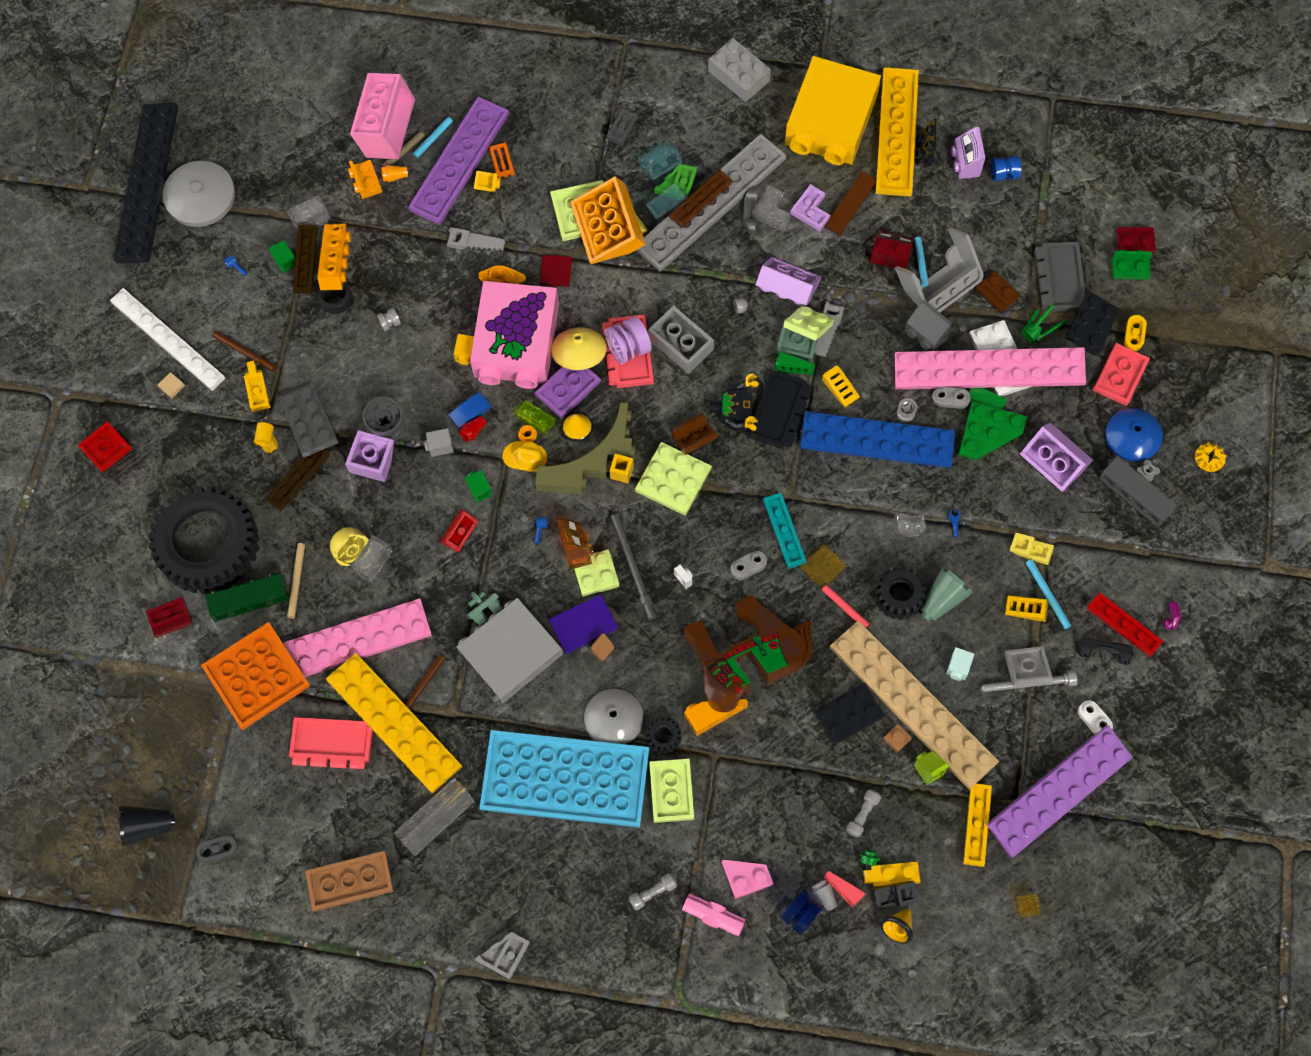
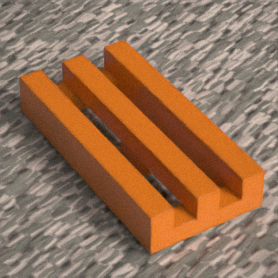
(505, 173)

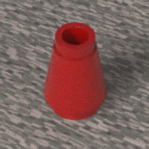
(471, 429)

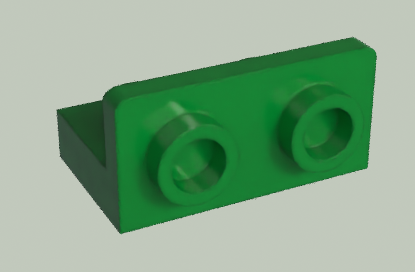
(1131, 265)

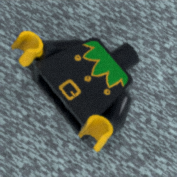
(737, 405)

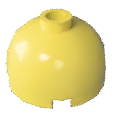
(347, 545)

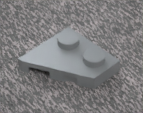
(504, 955)

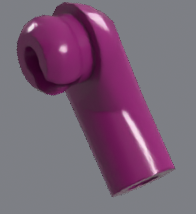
(1175, 616)

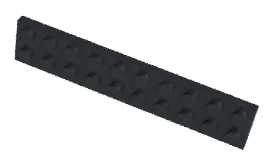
(146, 183)

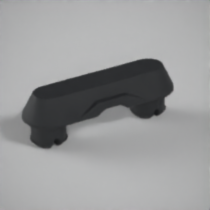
(1087, 645)

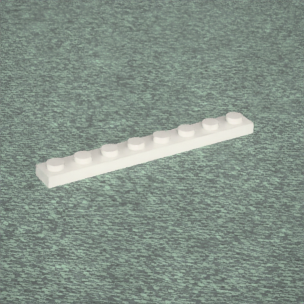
(167, 339)

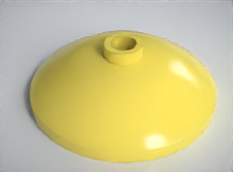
(578, 348)

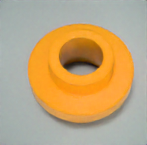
(527, 429)

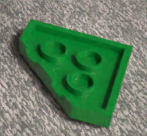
(988, 430)

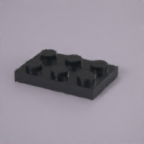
(1092, 323)
(848, 714)

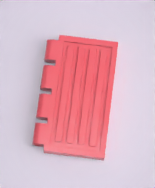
(634, 372)
(332, 741)

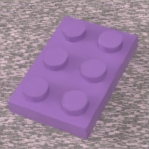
(567, 389)

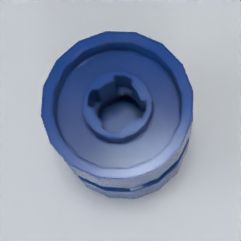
(1006, 168)

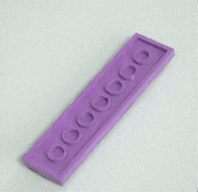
(458, 160)
(1059, 791)

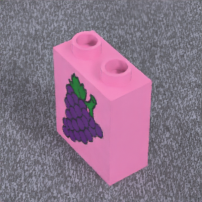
(514, 334)

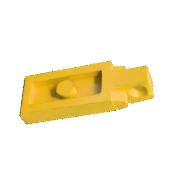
(256, 388)

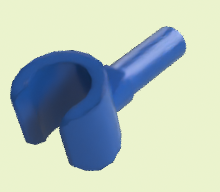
(230, 262)
(954, 519)
(541, 522)

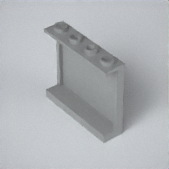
(509, 649)

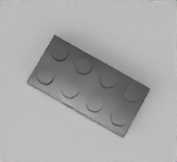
(308, 420)

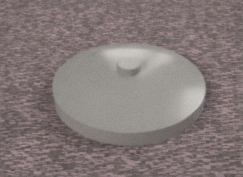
(198, 193)

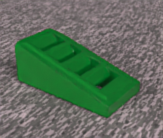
(792, 364)

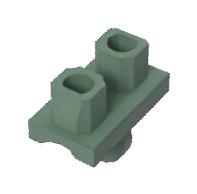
(477, 614)

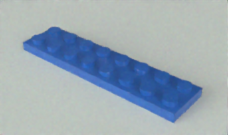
(877, 439)

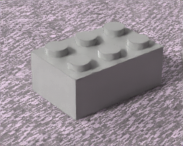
(739, 70)
(681, 339)

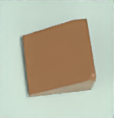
(602, 647)

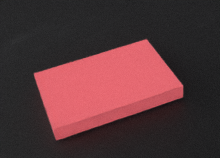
(1121, 374)

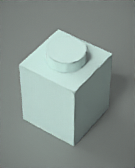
(959, 664)

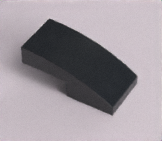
(894, 894)

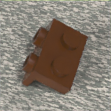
(693, 434)

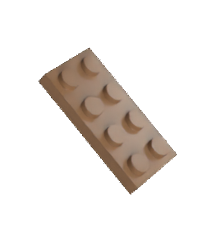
(349, 881)

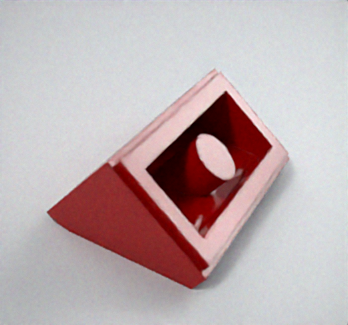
(459, 531)

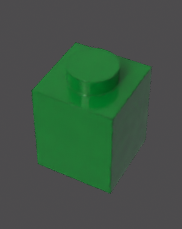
(282, 256)
(478, 486)

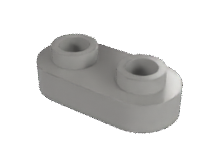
(950, 399)
(749, 565)

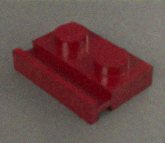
(1136, 239)
(169, 617)

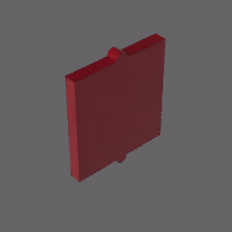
(556, 270)

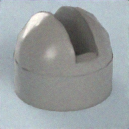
(740, 305)

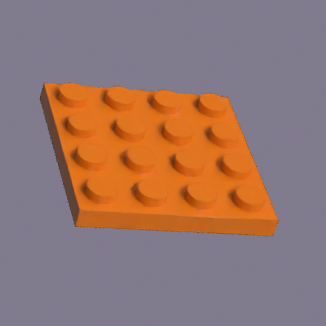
(255, 676)

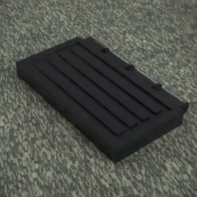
(778, 410)

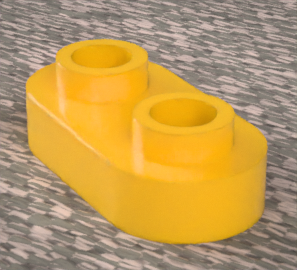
(1135, 334)

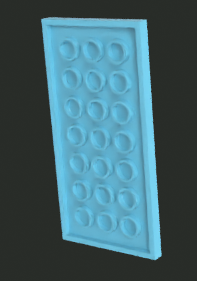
(564, 778)

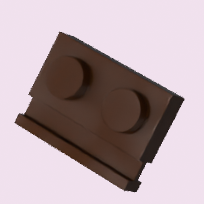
(998, 292)

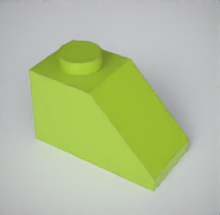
(930, 766)

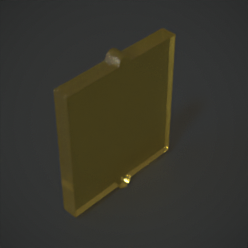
(823, 566)

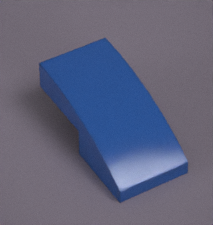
(470, 409)

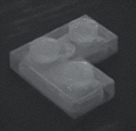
(768, 210)

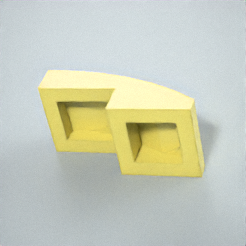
(1031, 549)

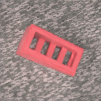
(847, 891)

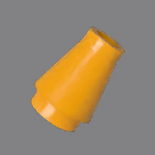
(393, 173)

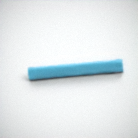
(436, 133)
(921, 261)

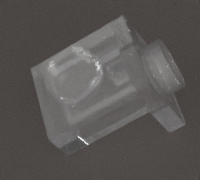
(909, 525)

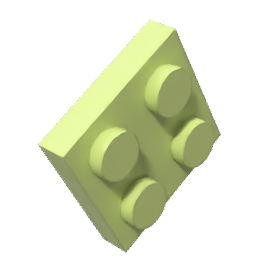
(808, 323)
(598, 575)

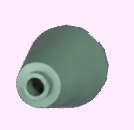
(944, 595)

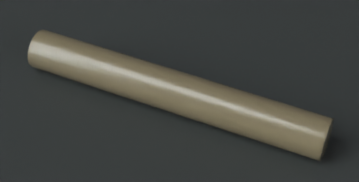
(413, 141)

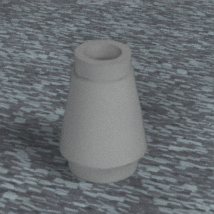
(825, 895)

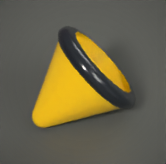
(577, 427)
(898, 926)

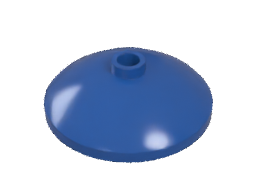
(1130, 443)

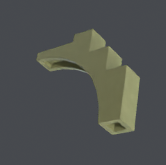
(573, 475)

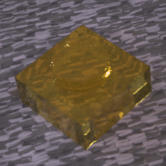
(1028, 905)

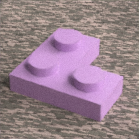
(807, 208)

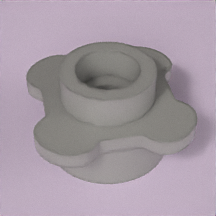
(1148, 466)

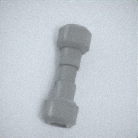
(871, 799)
(667, 883)

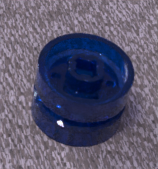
(802, 912)

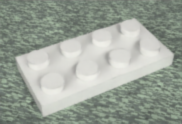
(995, 338)

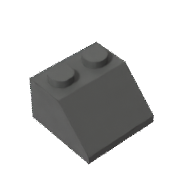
(928, 327)

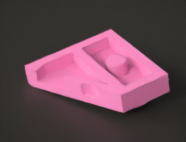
(746, 877)

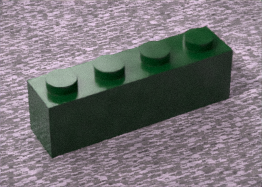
(247, 597)

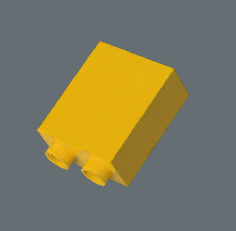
(832, 111)

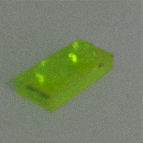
(535, 417)

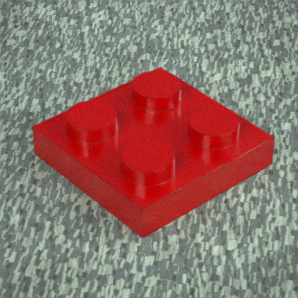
(105, 447)

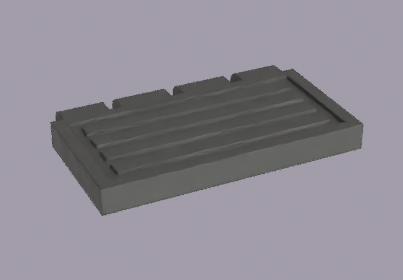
(1060, 275)

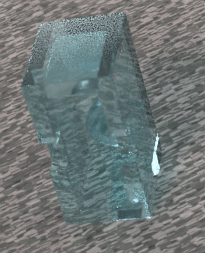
(667, 201)

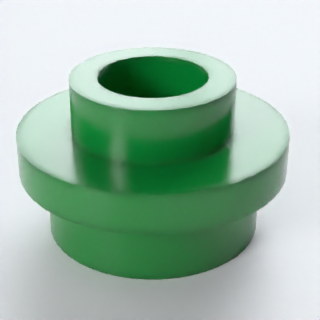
(869, 857)

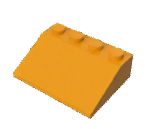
(608, 221)

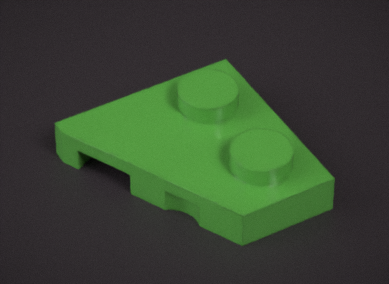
(683, 175)

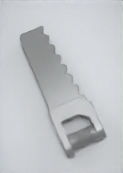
(473, 240)
(824, 341)

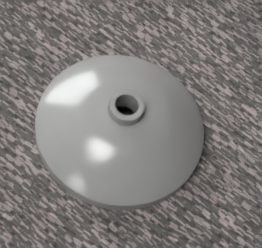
(616, 729)

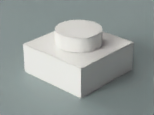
(683, 576)

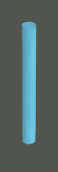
(1048, 594)

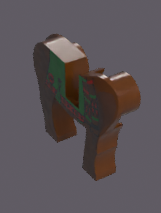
(774, 653)

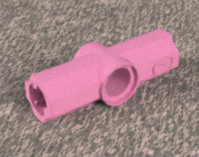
(713, 914)

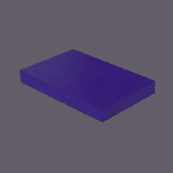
(583, 624)

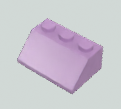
(788, 281)
(1056, 456)

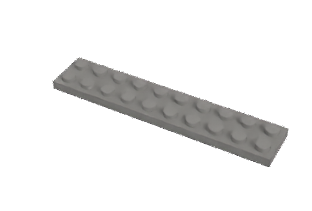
(745, 170)

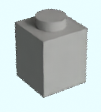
(438, 442)

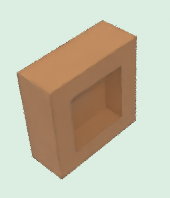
(897, 738)

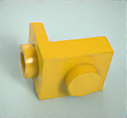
(487, 181)

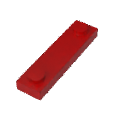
(1124, 624)

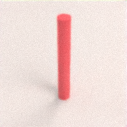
(845, 606)

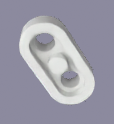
(1093, 719)

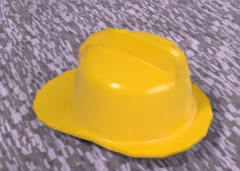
(524, 456)

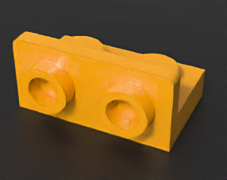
(366, 179)

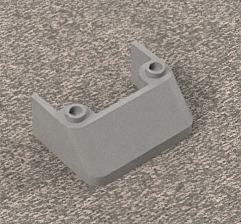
(952, 281)

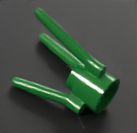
(1032, 332)

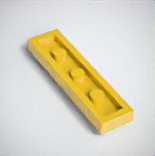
(976, 825)

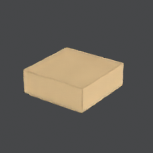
(171, 385)

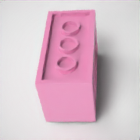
(382, 116)

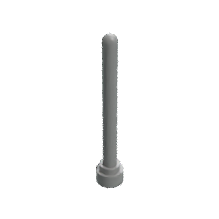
(1068, 678)

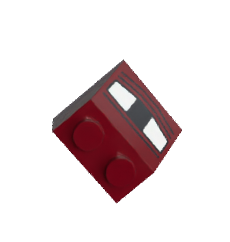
(891, 249)

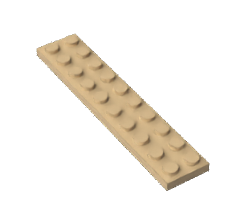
(914, 704)

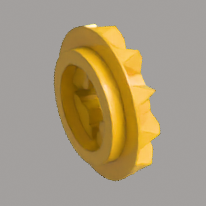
(1202, 459)

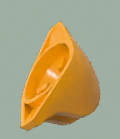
(502, 275)

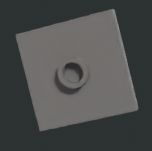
(1028, 666)

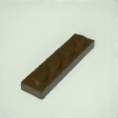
(305, 259)
(296, 479)

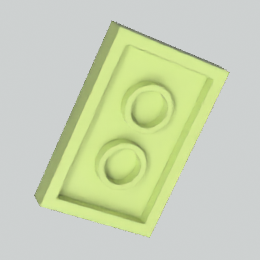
(671, 790)

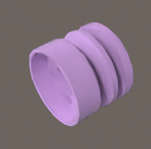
(628, 340)

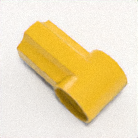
(265, 437)

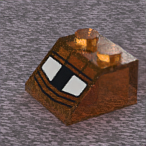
(575, 543)

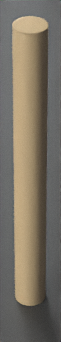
(296, 581)

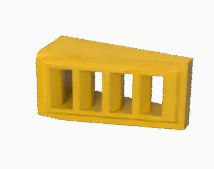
(836, 371)
(1026, 614)

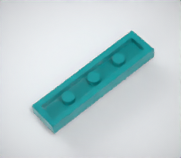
(784, 531)

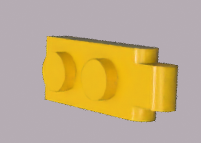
(892, 873)

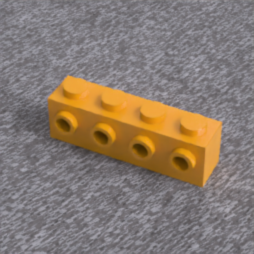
(333, 257)

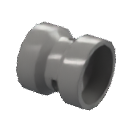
(388, 319)
(908, 406)

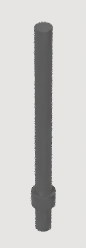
(644, 599)

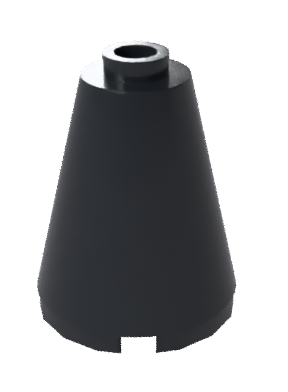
(143, 823)

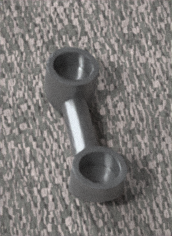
(751, 196)

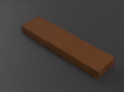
(700, 199)
(851, 203)

